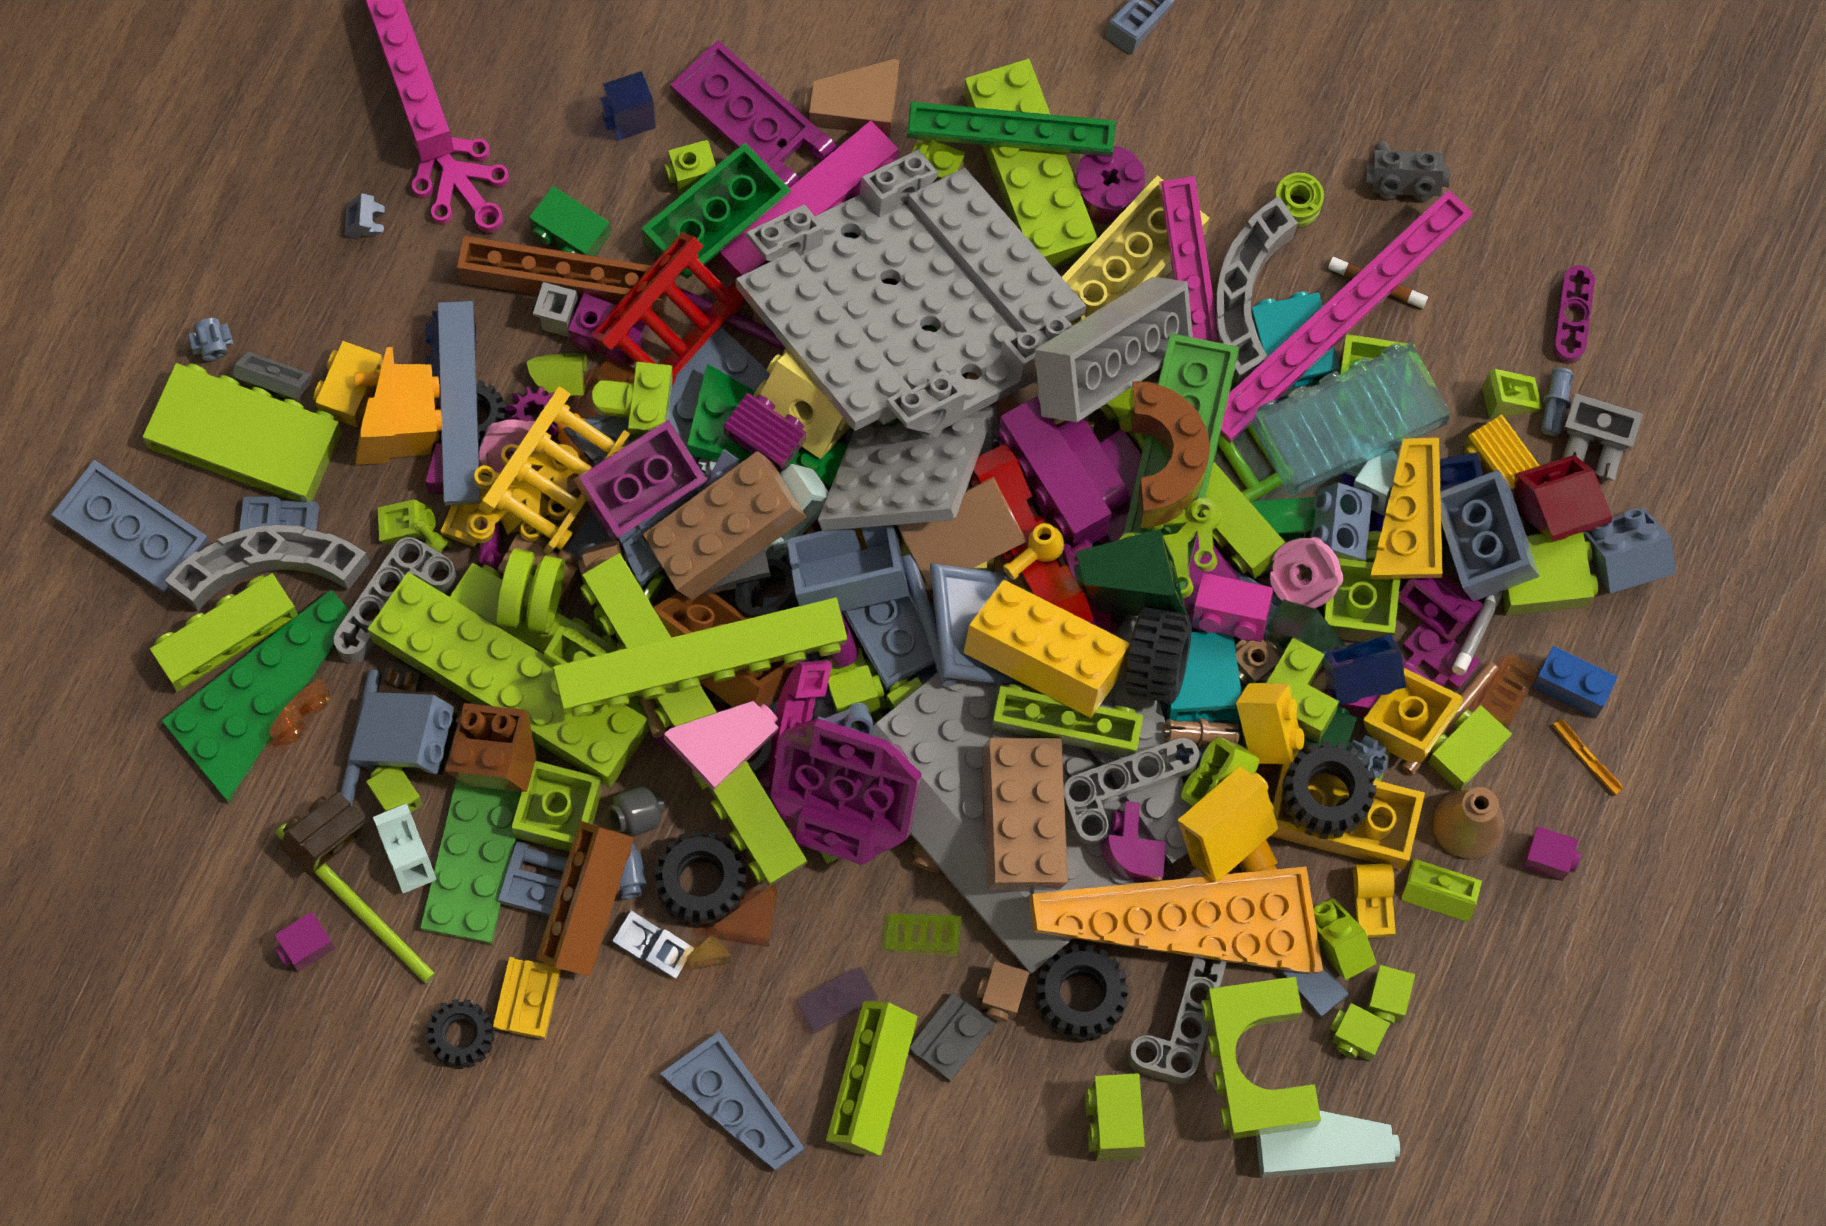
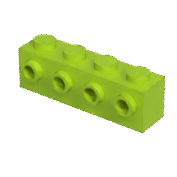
(224, 631)
(1043, 717)
(884, 1041)

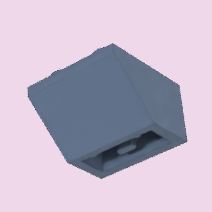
(1631, 551)

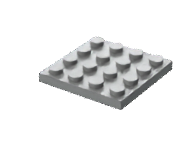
(903, 475)

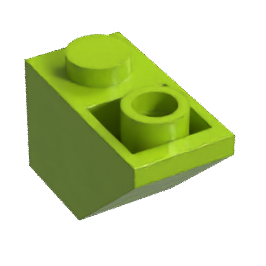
(1342, 939)

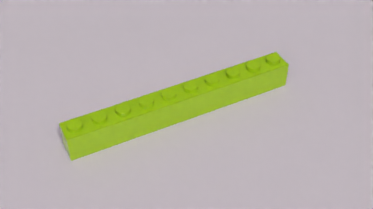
(740, 796)

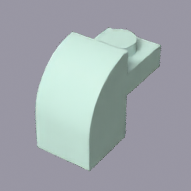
(1377, 478)
(404, 848)

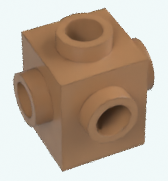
(1266, 660)

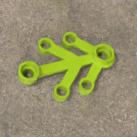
(1192, 525)

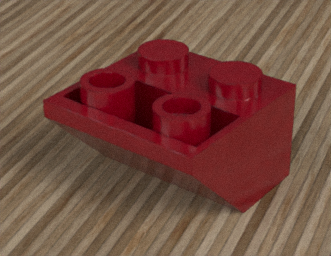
(1561, 498)

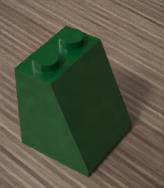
(1131, 575)

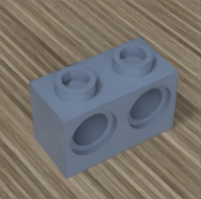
(1343, 520)

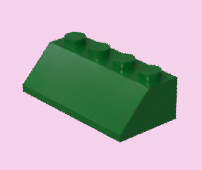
(718, 206)

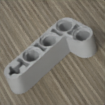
(375, 598)
(1133, 783)
(1179, 1044)

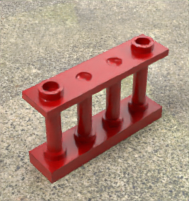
(659, 281)

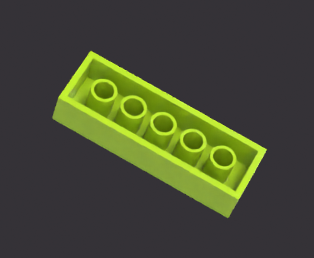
(1033, 183)

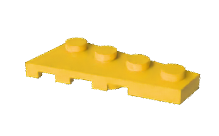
(1412, 524)

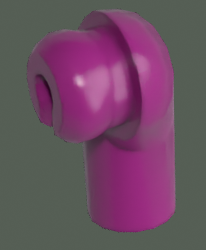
(490, 551)

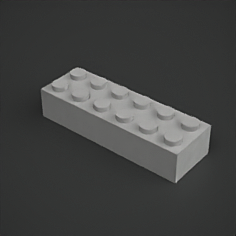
(1111, 349)

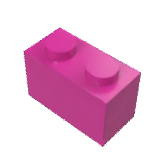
(1232, 607)

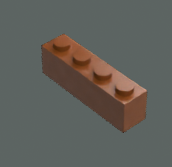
(585, 898)

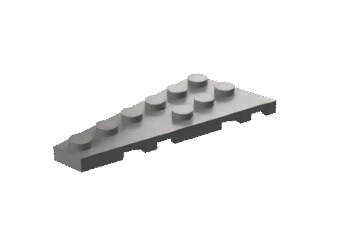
(1159, 804)

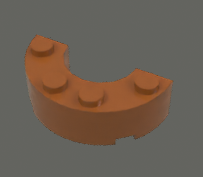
(1184, 436)

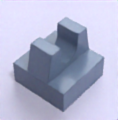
(360, 215)

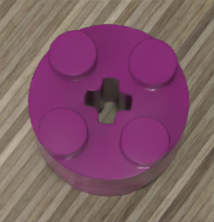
(1126, 182)

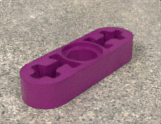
(1561, 335)

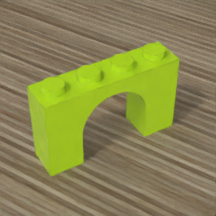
(1247, 1107)

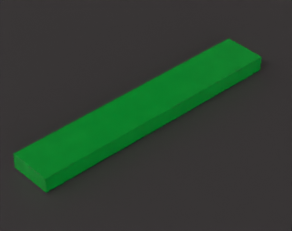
(1011, 129)

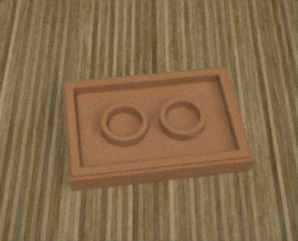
(979, 532)

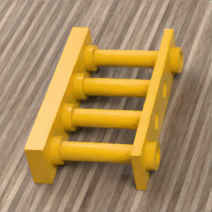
(520, 468)

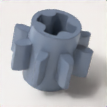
(210, 339)
(1373, 752)

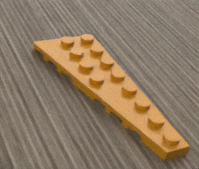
(1240, 919)

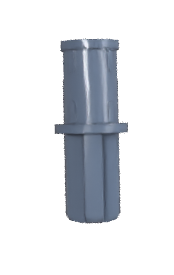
(1557, 401)

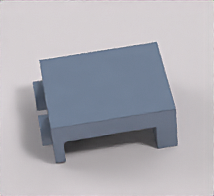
(401, 731)

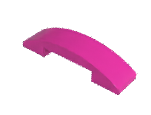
(798, 700)

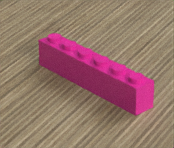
(410, 78)
(821, 189)

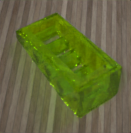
(924, 920)

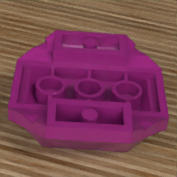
(844, 790)

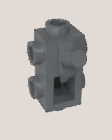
(1407, 173)

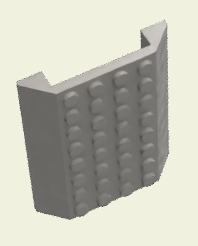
(944, 741)

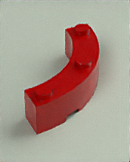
(1044, 579)

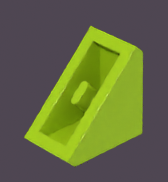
(1510, 394)

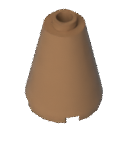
(1469, 823)

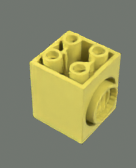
(798, 395)

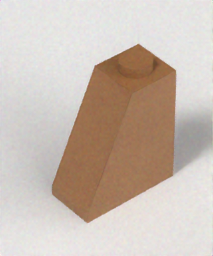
(855, 98)

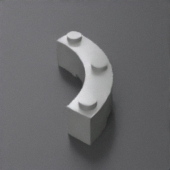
(1247, 255)
(261, 551)

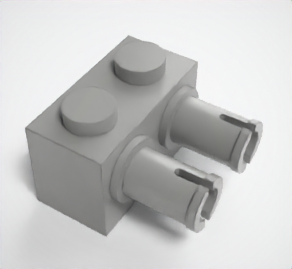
(1605, 423)

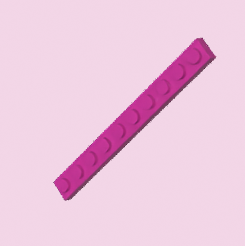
(1344, 312)

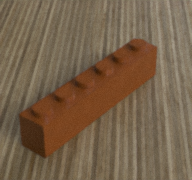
(527, 267)

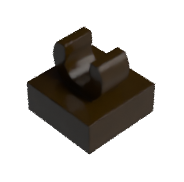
(399, 678)

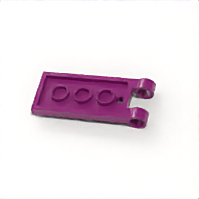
(748, 110)

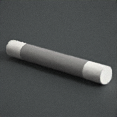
(1476, 633)

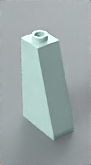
(1332, 1146)

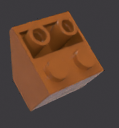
(493, 748)

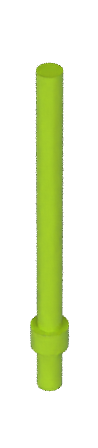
(345, 893)

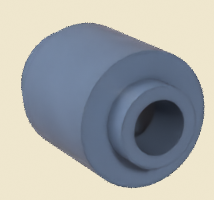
(633, 876)

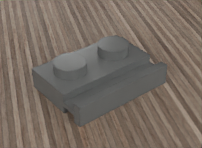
(951, 1037)

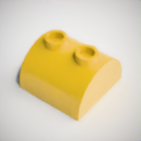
(1412, 717)

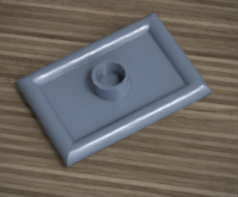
(958, 598)

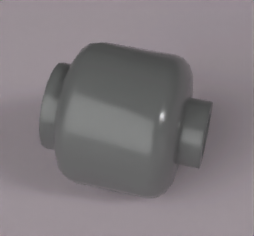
(636, 811)

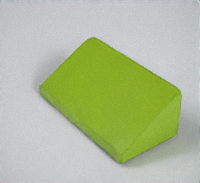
(1441, 890)

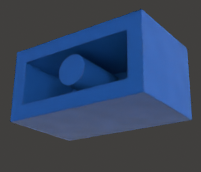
(1574, 682)

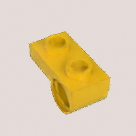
(1374, 899)

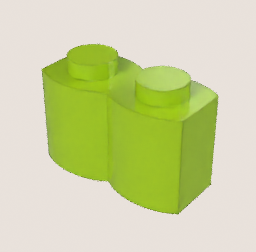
(1216, 764)

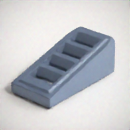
(1128, 35)

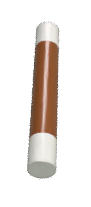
(1401, 292)

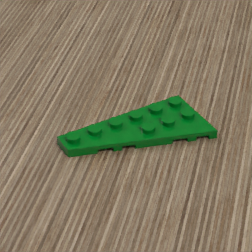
(715, 404)

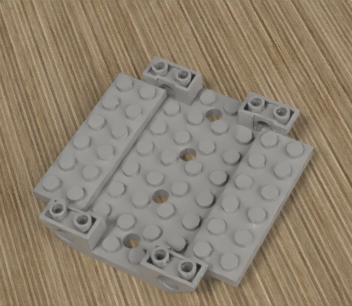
(955, 269)

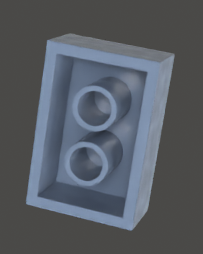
(1486, 536)

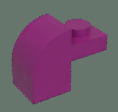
(1126, 854)

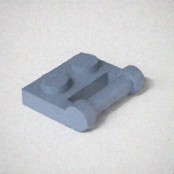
(528, 889)

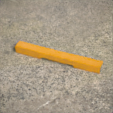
(1587, 757)

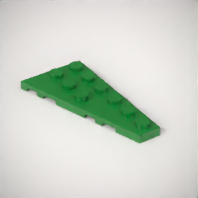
(232, 716)

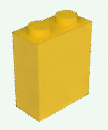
(1228, 823)

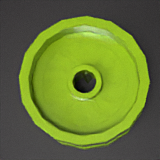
(530, 591)

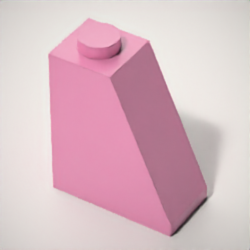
(722, 741)

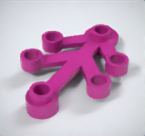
(456, 174)

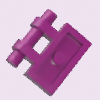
(1436, 654)

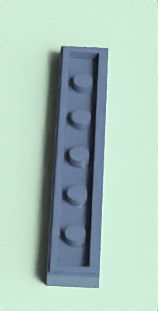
(458, 402)

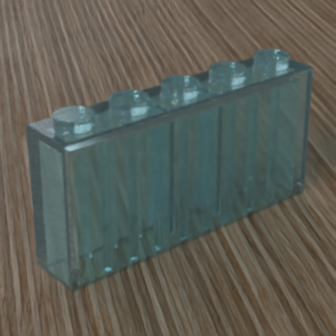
(1350, 417)

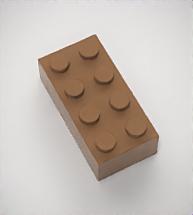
(724, 525)
(1024, 814)

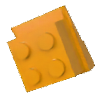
(402, 413)

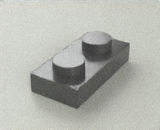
(272, 375)

